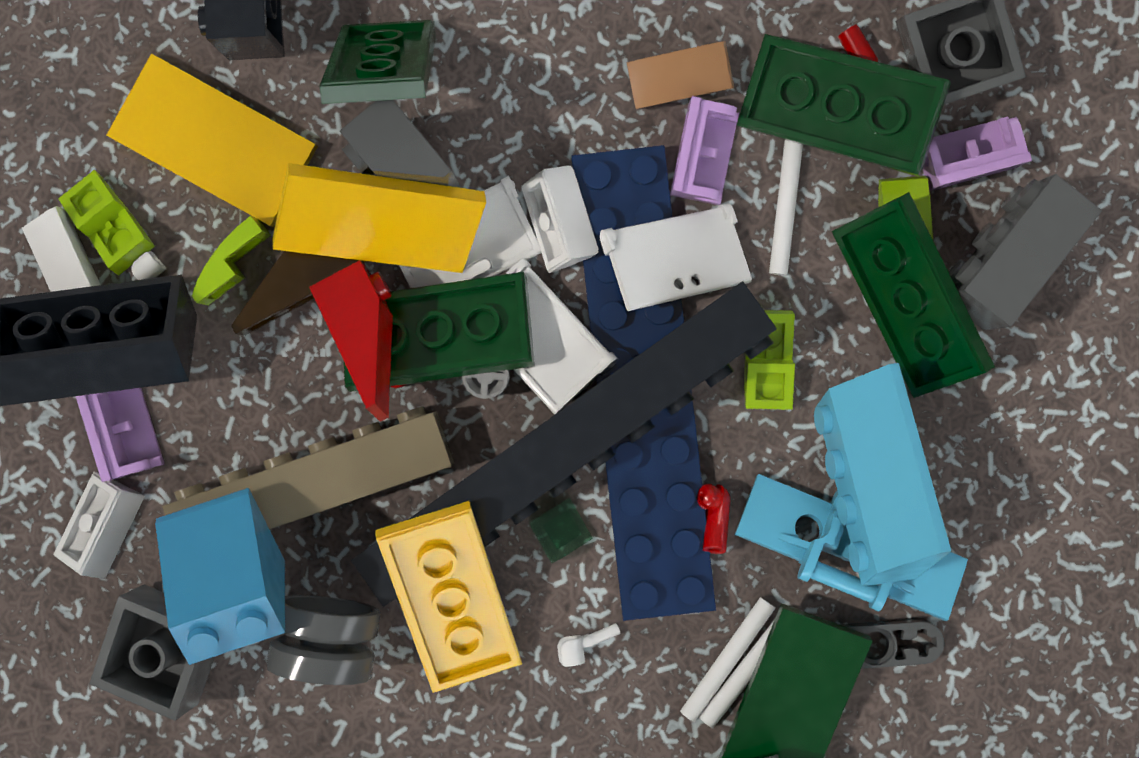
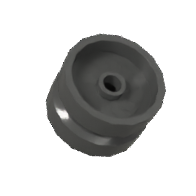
(325, 641)

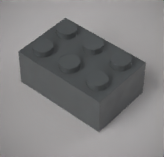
(1021, 250)

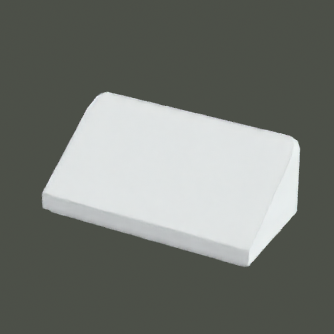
(559, 218)
(59, 251)
(98, 527)

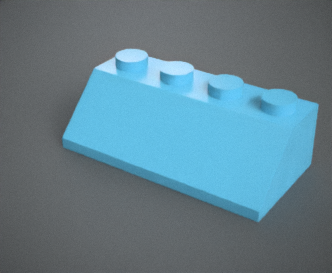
(881, 478)

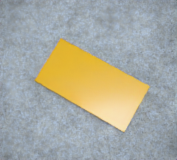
(209, 139)
(377, 218)
(449, 596)

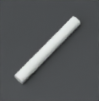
(785, 208)
(727, 659)
(734, 685)

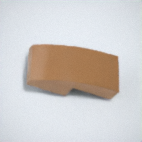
(680, 75)

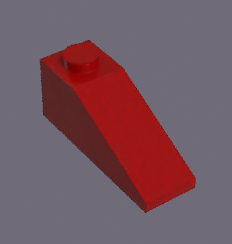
(362, 329)

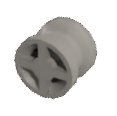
(478, 383)

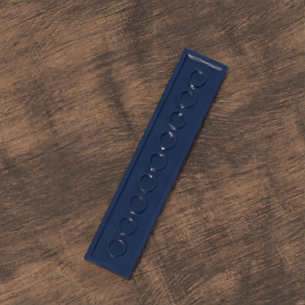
(659, 475)

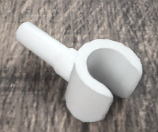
(147, 266)
(572, 647)

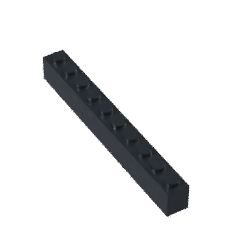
(598, 420)

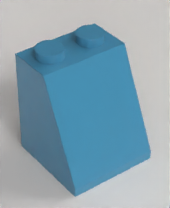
(221, 576)

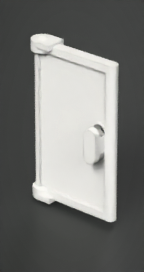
(498, 245)
(661, 256)
(563, 348)

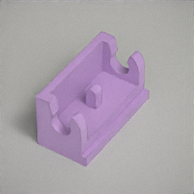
(704, 151)
(975, 153)
(120, 432)

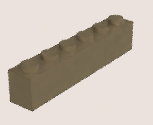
(335, 472)

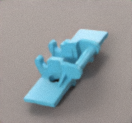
(771, 522)

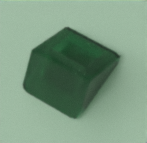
(560, 530)

